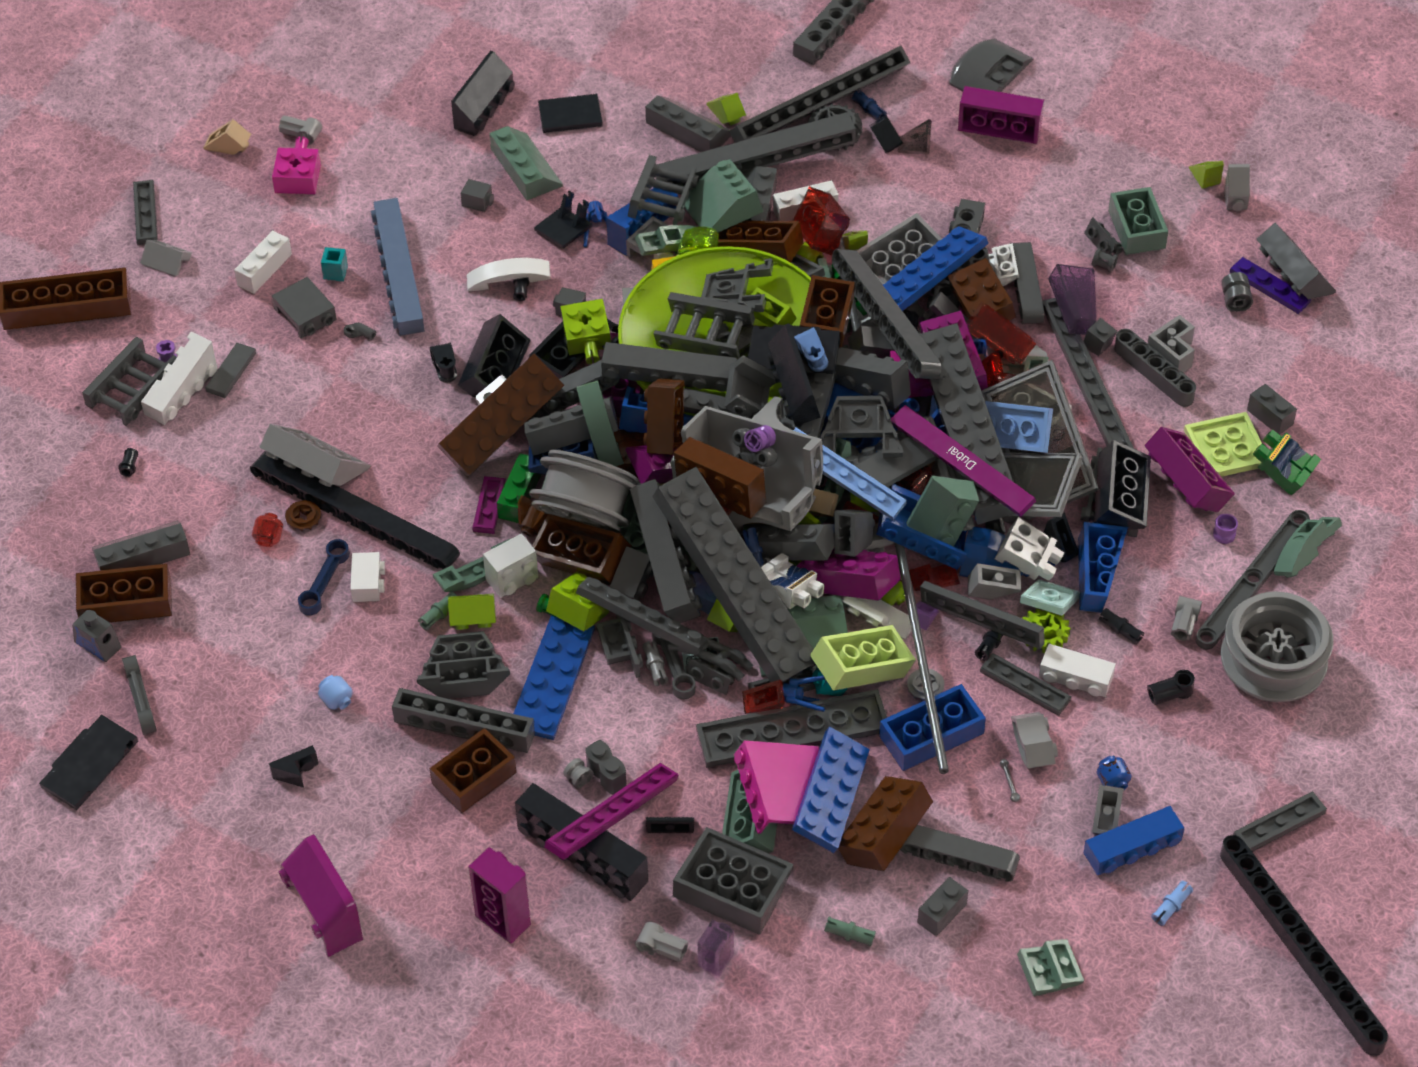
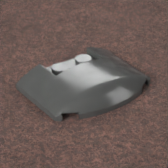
(988, 66)

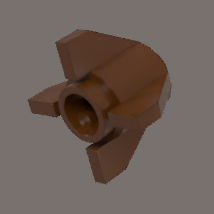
(529, 517)

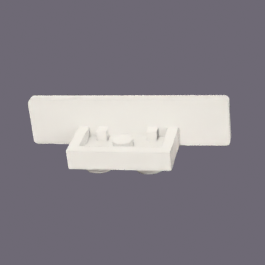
(878, 614)

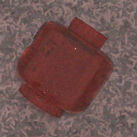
(267, 530)

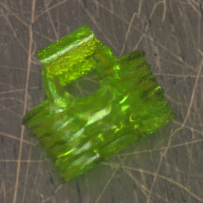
(698, 238)

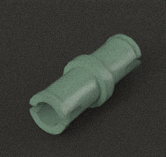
(437, 611)
(850, 931)

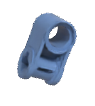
(812, 349)

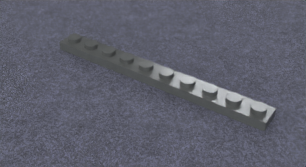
(1087, 377)

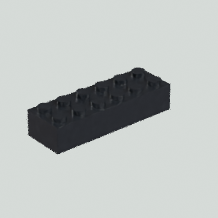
(604, 858)

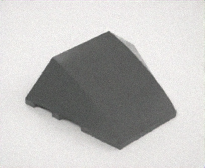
(462, 666)

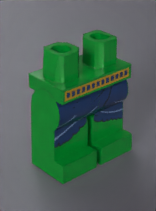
(1285, 461)

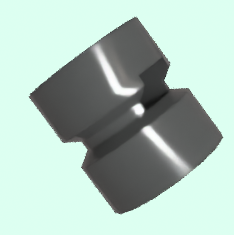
(1237, 292)

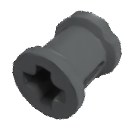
(1110, 265)

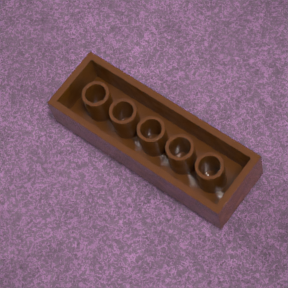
(65, 298)
(500, 415)

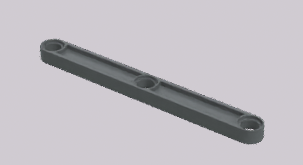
(1243, 589)

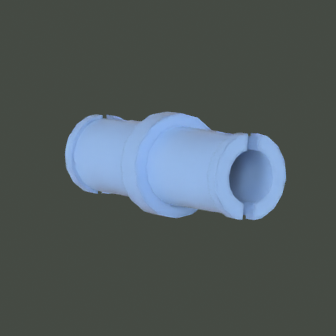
(1172, 903)

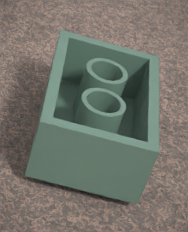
(1138, 220)

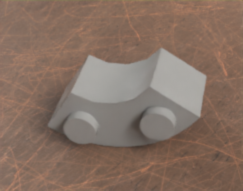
(1033, 739)

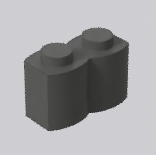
(606, 767)

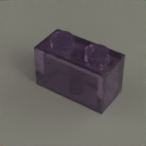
(716, 947)

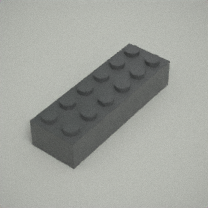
(666, 557)

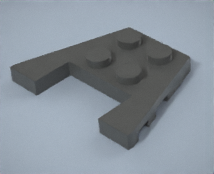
(732, 285)
(861, 419)

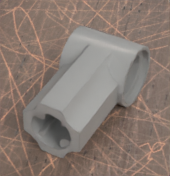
(298, 127)
(1186, 615)
(656, 940)

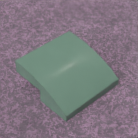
(1050, 967)

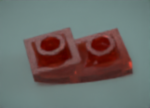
(941, 575)

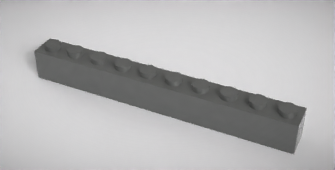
(821, 95)
(770, 148)

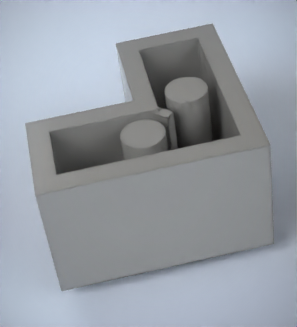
(1174, 342)

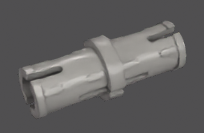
(655, 663)

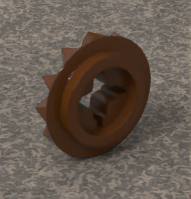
(307, 508)

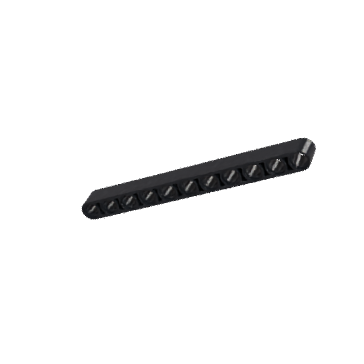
(358, 512)
(1304, 954)

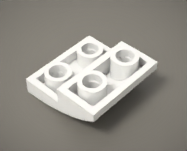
(1004, 263)

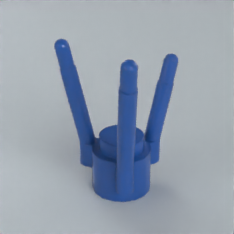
(595, 213)
(794, 693)

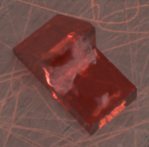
(994, 370)

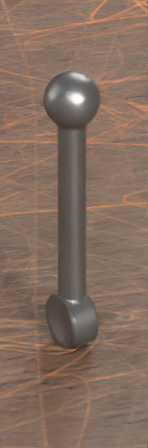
(1015, 797)

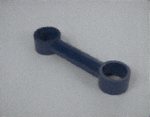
(323, 577)

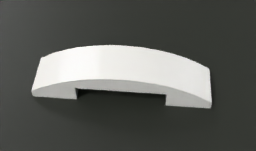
(506, 270)

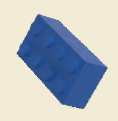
(910, 734)

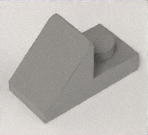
(1107, 809)

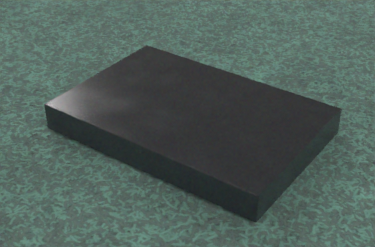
(570, 113)

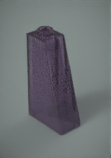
(1075, 296)

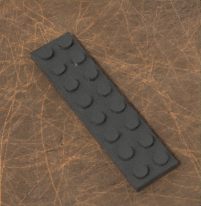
(852, 715)

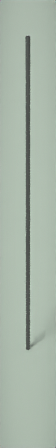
(914, 622)

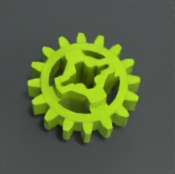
(1055, 627)

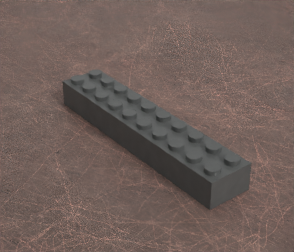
(965, 412)
(735, 576)

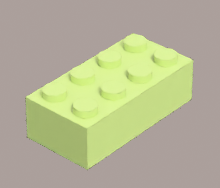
(862, 657)

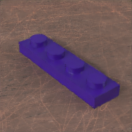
(1271, 285)

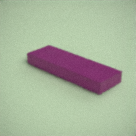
(486, 512)

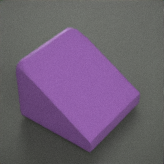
(926, 614)

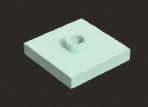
(1050, 597)

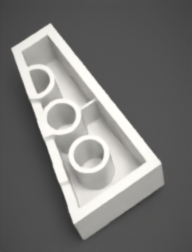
(181, 379)

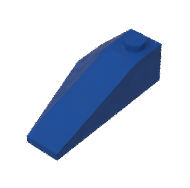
(982, 548)

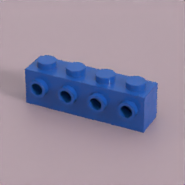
(1133, 840)

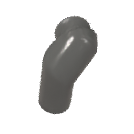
(359, 329)

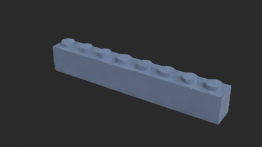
(398, 266)

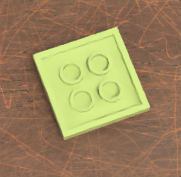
(1226, 442)

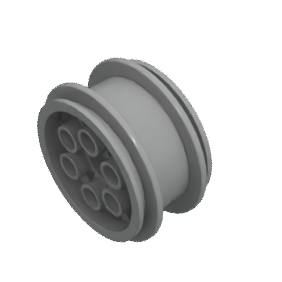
(584, 490)
(1277, 626)

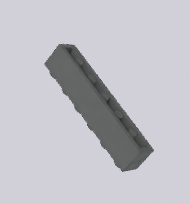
(650, 364)

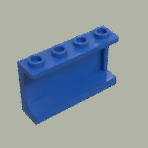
(900, 533)

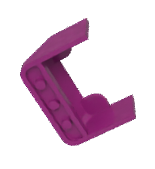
(323, 894)

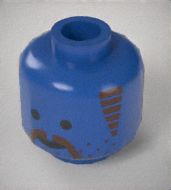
(1114, 772)

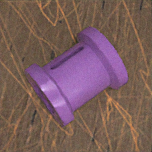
(165, 350)

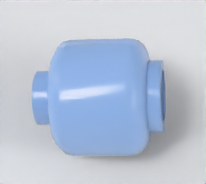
(335, 692)

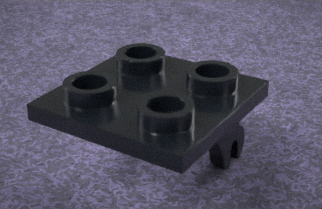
(564, 226)

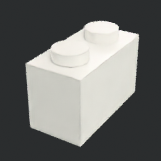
(366, 577)

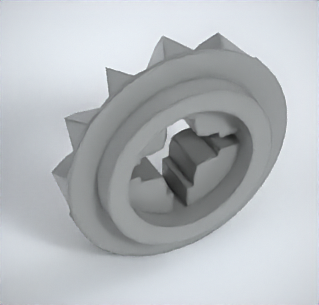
(914, 683)

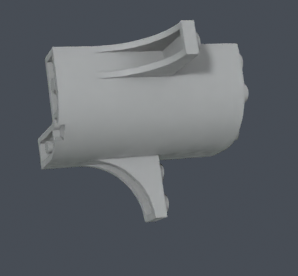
(787, 482)

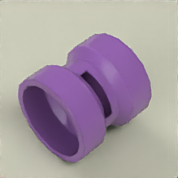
(759, 438)
(1225, 528)

